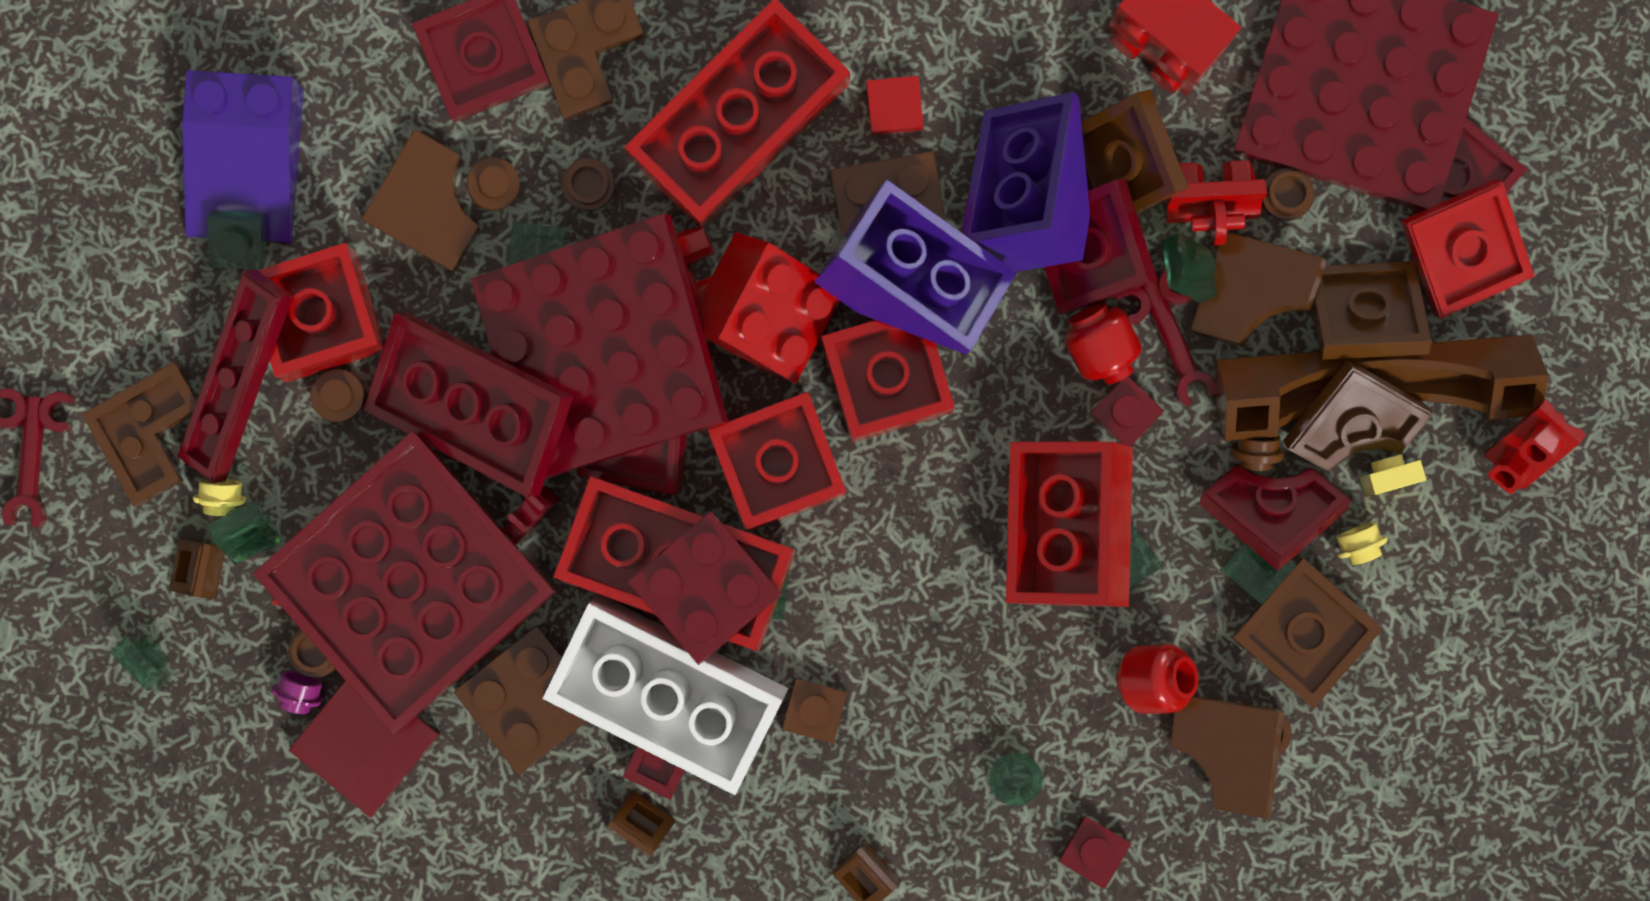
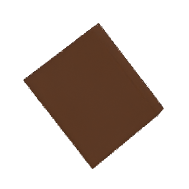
(197, 569)
(641, 824)
(866, 874)

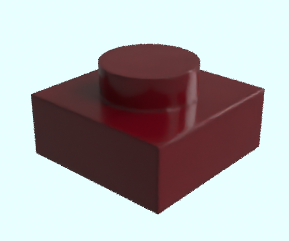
(1126, 412)
(653, 773)
(1094, 852)

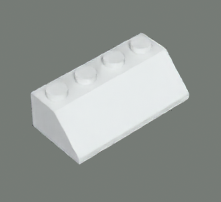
(650, 692)

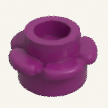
(297, 692)

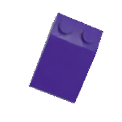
(241, 149)
(1030, 184)
(915, 272)

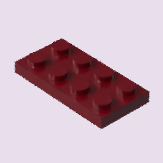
(468, 404)

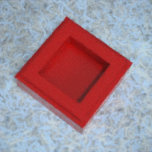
(894, 105)

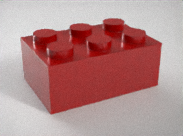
(1069, 523)

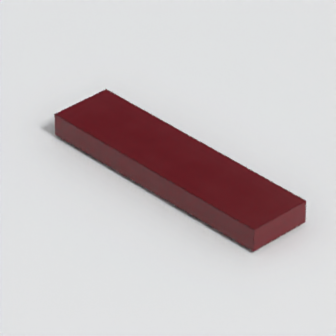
(235, 375)

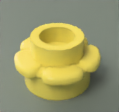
(219, 497)
(1361, 543)

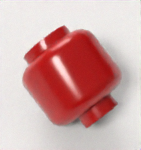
(1102, 343)
(1157, 678)

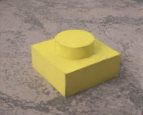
(1391, 475)

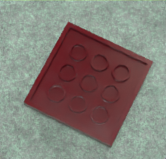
(1368, 93)
(615, 333)
(404, 582)

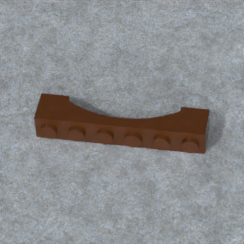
(1482, 374)

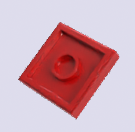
(1467, 248)

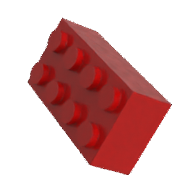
(738, 114)
(625, 531)

